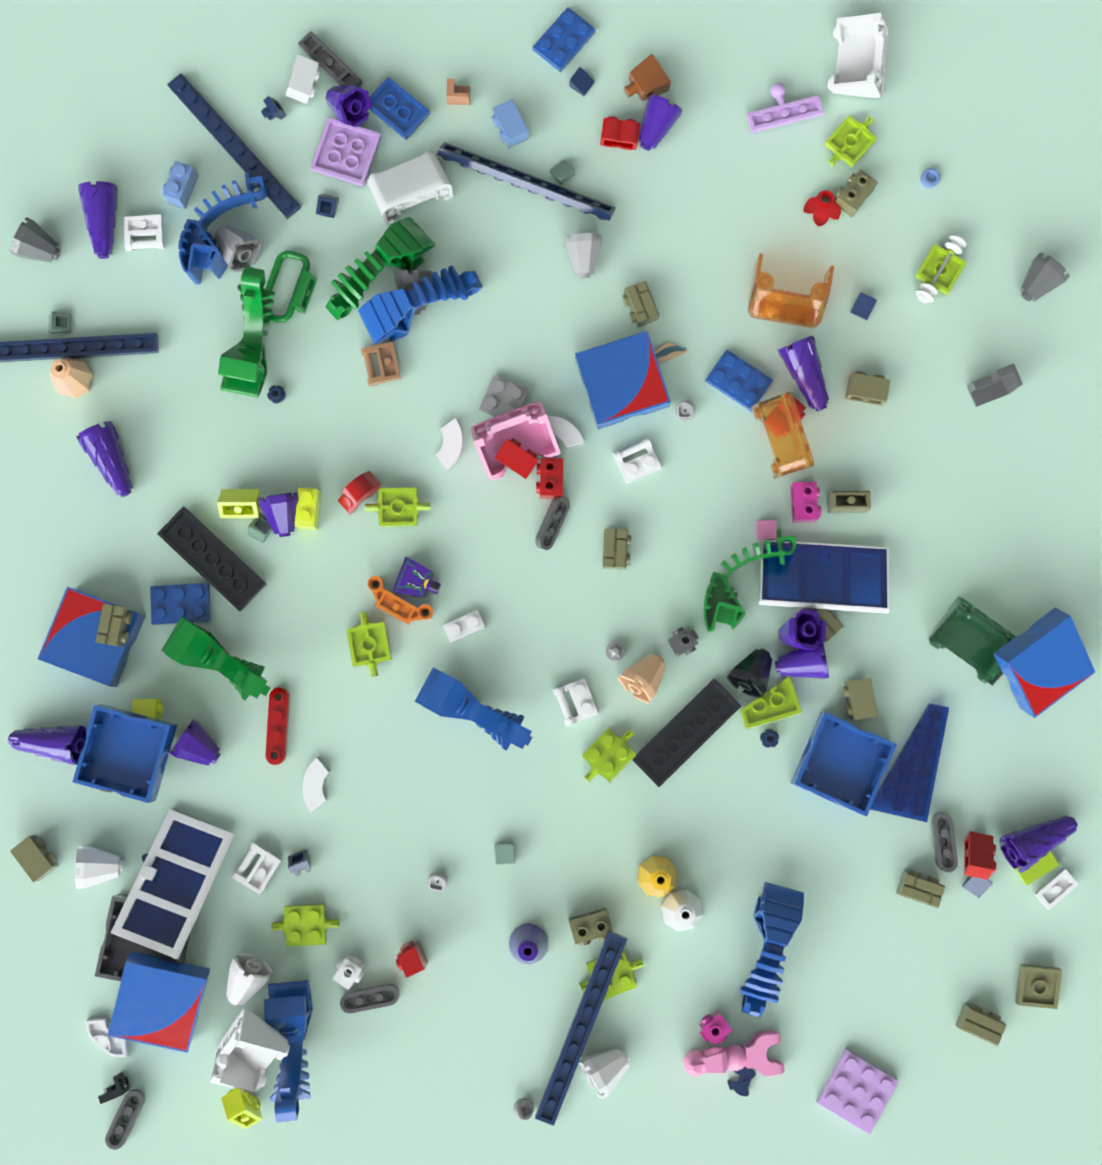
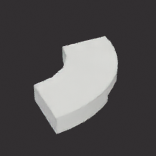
(565, 431)
(451, 445)
(313, 785)
(98, 1030)

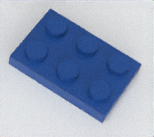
(564, 39)
(398, 108)
(738, 380)
(178, 601)

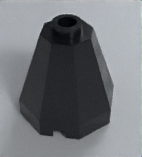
(752, 673)

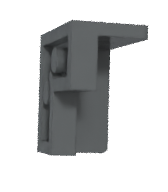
(995, 386)

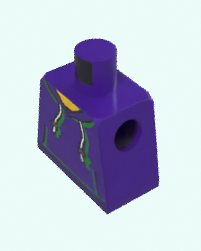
(415, 580)

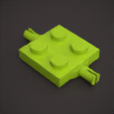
(850, 141)
(398, 507)
(368, 644)
(609, 755)
(305, 924)
(623, 977)

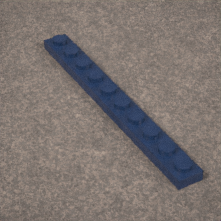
(232, 144)
(531, 183)
(79, 347)
(580, 1028)

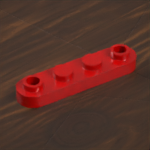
(277, 726)

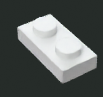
(464, 626)
(1056, 889)

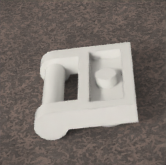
(144, 226)
(639, 466)
(581, 698)
(262, 870)

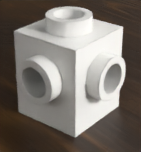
(348, 978)

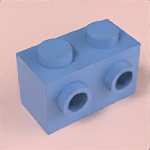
(510, 123)
(180, 184)

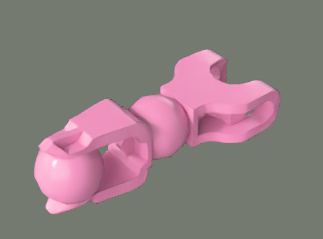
(735, 1057)

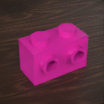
(805, 502)

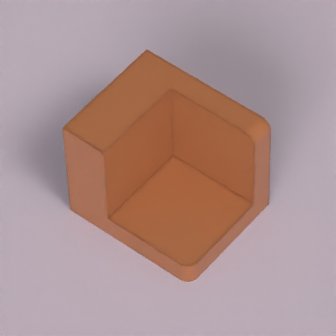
(457, 94)

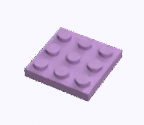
(346, 152)
(857, 1091)

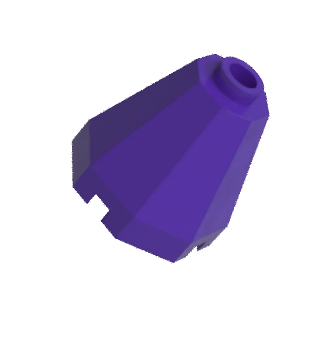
(349, 104)
(280, 512)
(803, 630)
(196, 745)

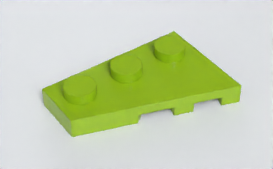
(774, 705)

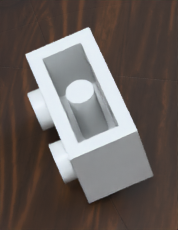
(302, 79)

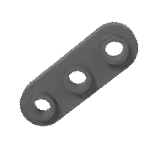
(552, 522)
(949, 849)
(361, 1002)
(119, 1124)

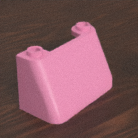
(525, 424)

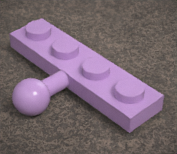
(785, 112)

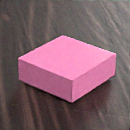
(766, 530)

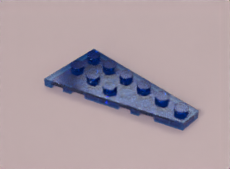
(912, 777)

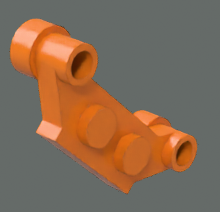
(396, 606)

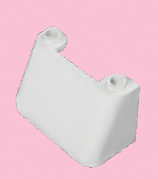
(860, 56)
(409, 185)
(247, 1053)

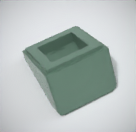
(562, 172)
(59, 322)
(259, 529)
(505, 853)

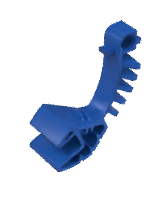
(198, 246)
(392, 312)
(453, 700)
(777, 917)
(289, 1014)

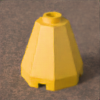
(652, 869)

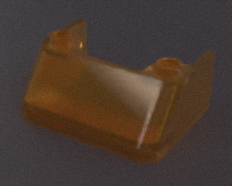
(787, 306)
(784, 434)

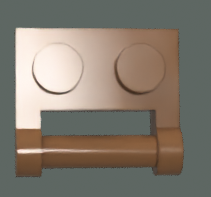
(387, 363)

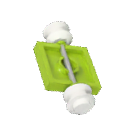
(941, 269)

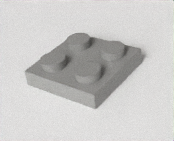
(502, 397)

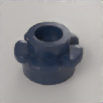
(276, 389)
(769, 733)

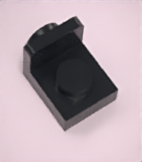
(116, 1090)

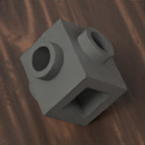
(677, 644)

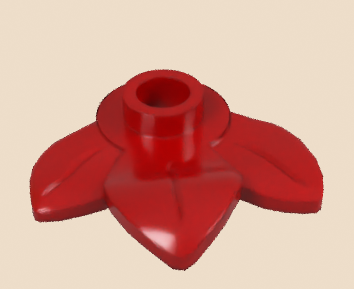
(821, 210)

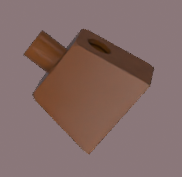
(647, 79)

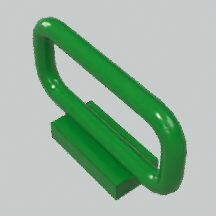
(302, 290)

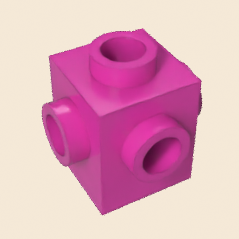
(715, 1021)

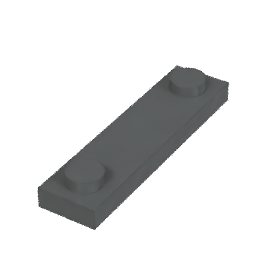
(328, 61)

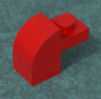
(359, 490)

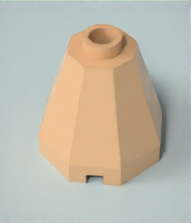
(71, 377)
(644, 677)

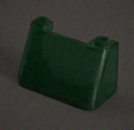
(972, 638)

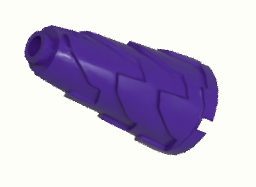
(99, 209)
(805, 368)
(106, 454)
(57, 743)
(1033, 843)

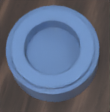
(930, 178)

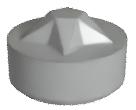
(685, 410)
(615, 651)
(437, 881)
(523, 1108)

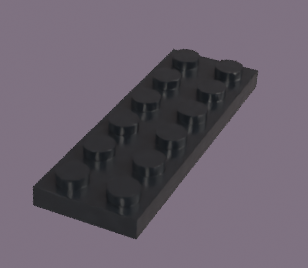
(212, 559)
(686, 732)

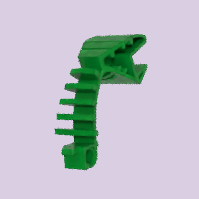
(398, 247)
(245, 363)
(720, 601)
(199, 648)

